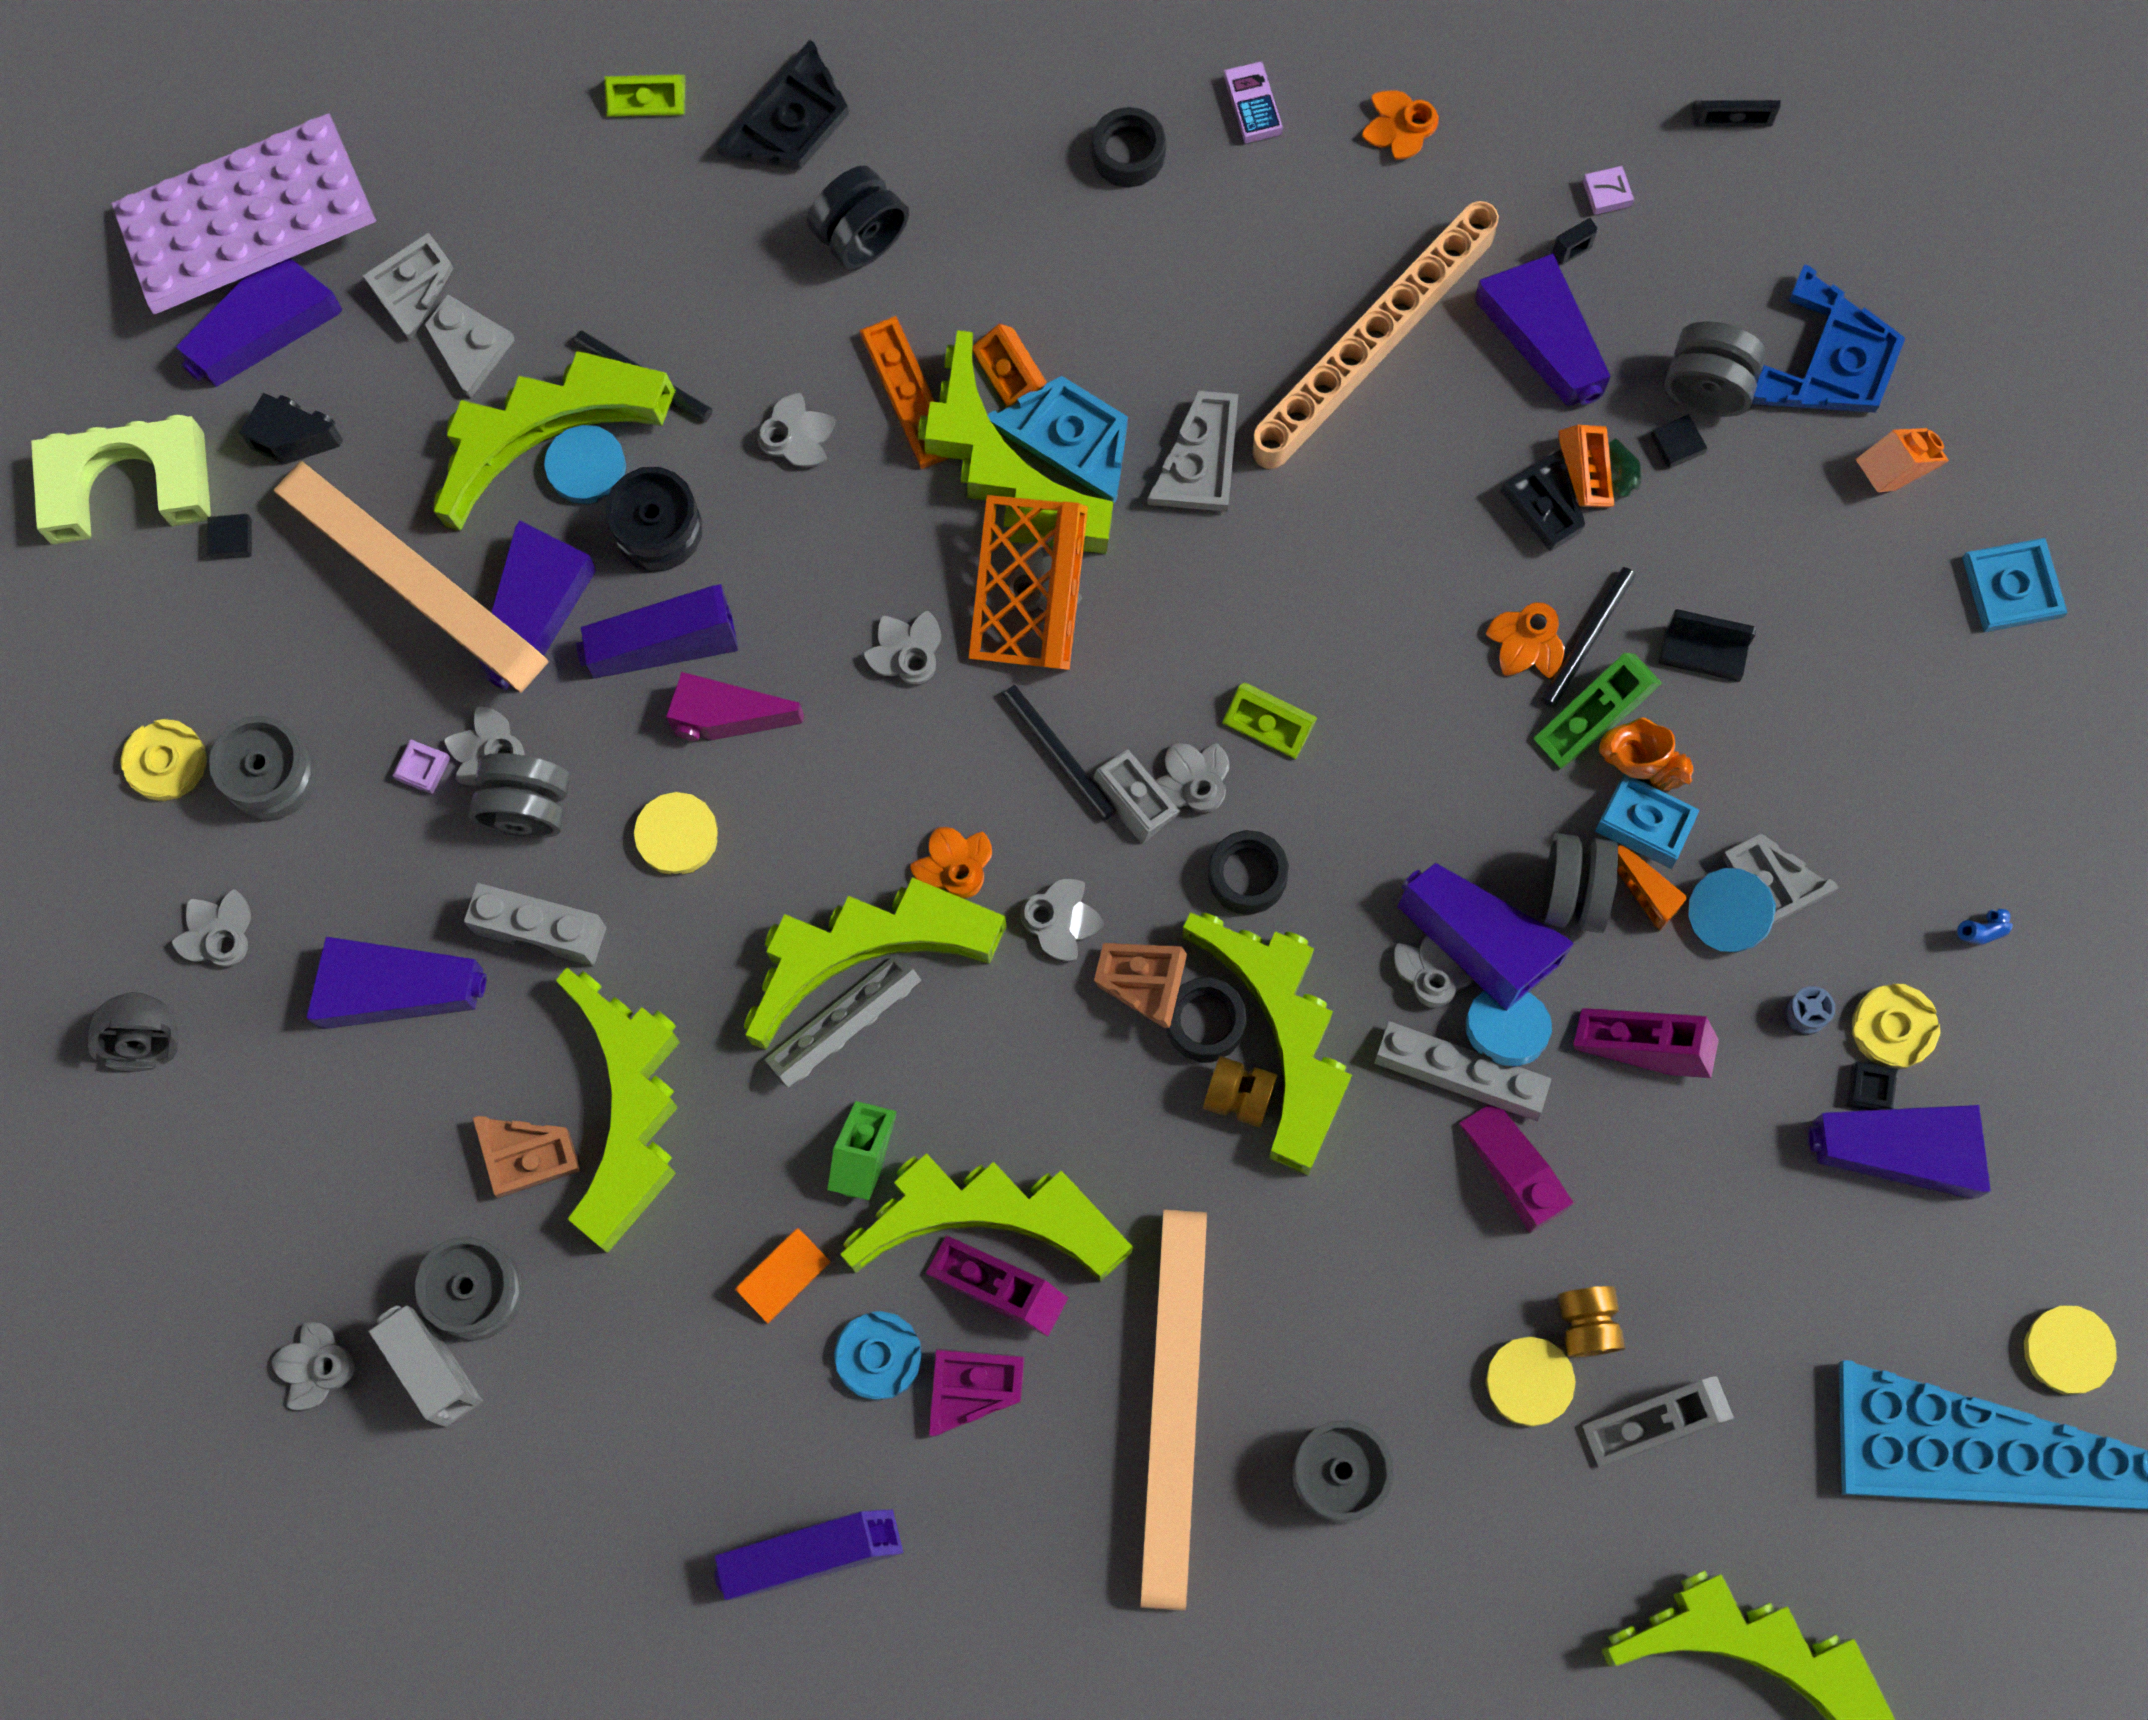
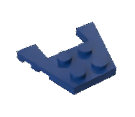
(1849, 361)

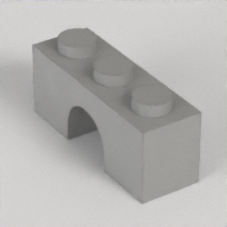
(556, 927)

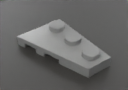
(1202, 458)

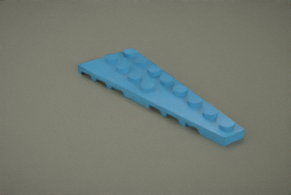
(1947, 1446)

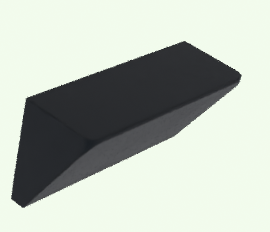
(1735, 113)

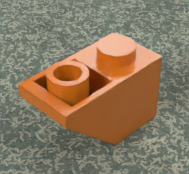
(1902, 458)

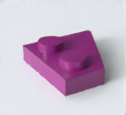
(972, 1386)

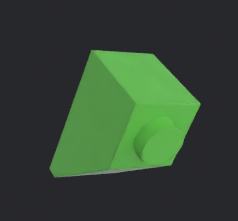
(861, 1150)

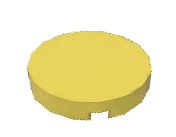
(163, 760)
(676, 833)
(1895, 1026)
(2070, 1350)
(1530, 1381)

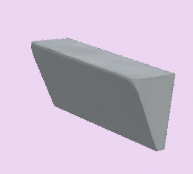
(1135, 796)

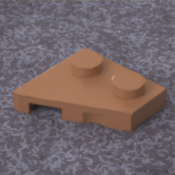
(1142, 977)
(524, 1154)

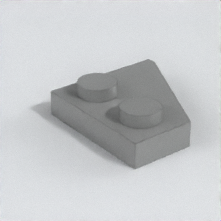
(410, 282)
(468, 342)
(1784, 873)

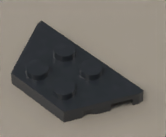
(789, 116)

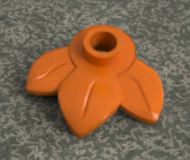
(1395, 124)
(1524, 644)
(951, 857)

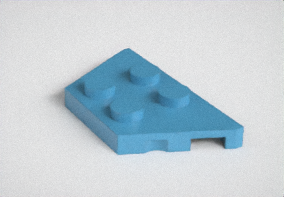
(1070, 433)

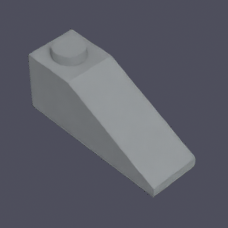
(1658, 1421)

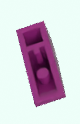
(723, 710)
(1650, 1040)
(1517, 1167)
(998, 1285)

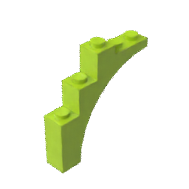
(536, 410)
(961, 430)
(861, 932)
(1298, 1024)
(629, 1170)
(934, 1203)
(1710, 1621)

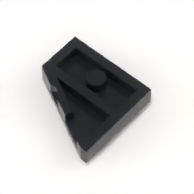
(1547, 500)

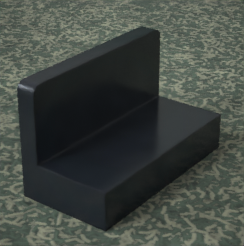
(1706, 645)

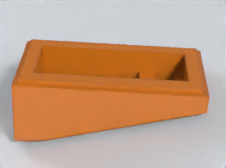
(1587, 452)
(1651, 889)

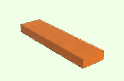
(901, 381)

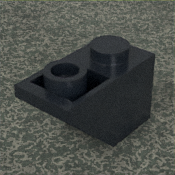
(286, 432)

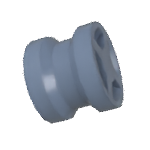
(1816, 1003)

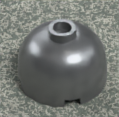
(133, 1032)

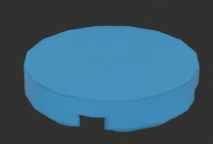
(584, 463)
(1731, 910)
(1510, 1035)
(878, 1355)

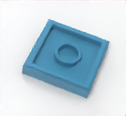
(2014, 585)
(1647, 821)

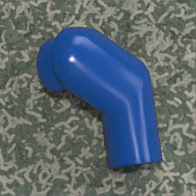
(1980, 934)

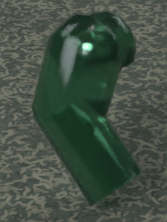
(1628, 469)

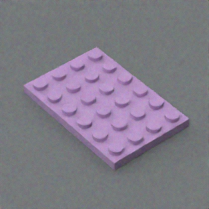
(242, 213)

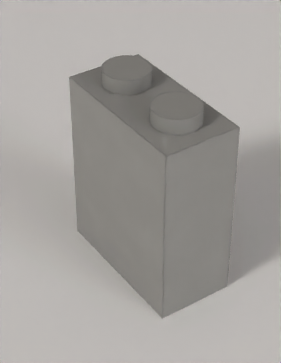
(424, 1365)

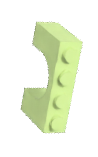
(70, 463)

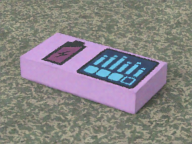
(1253, 102)

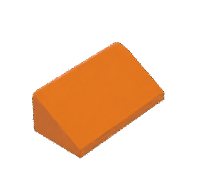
(1008, 364)
(782, 1275)

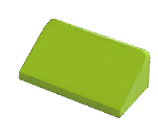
(645, 95)
(1269, 720)

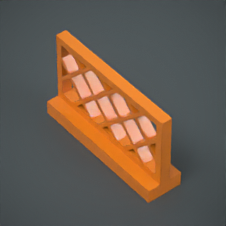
(1062, 577)

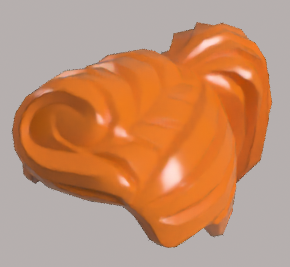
(1647, 752)

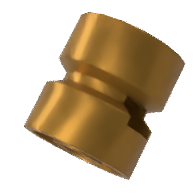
(1224, 1088)
(1590, 1316)

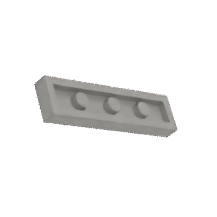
(843, 1020)
(1462, 1071)

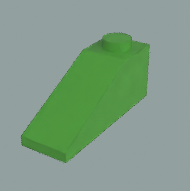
(1598, 709)

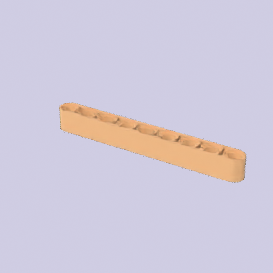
(1369, 350)
(411, 577)
(1174, 1411)

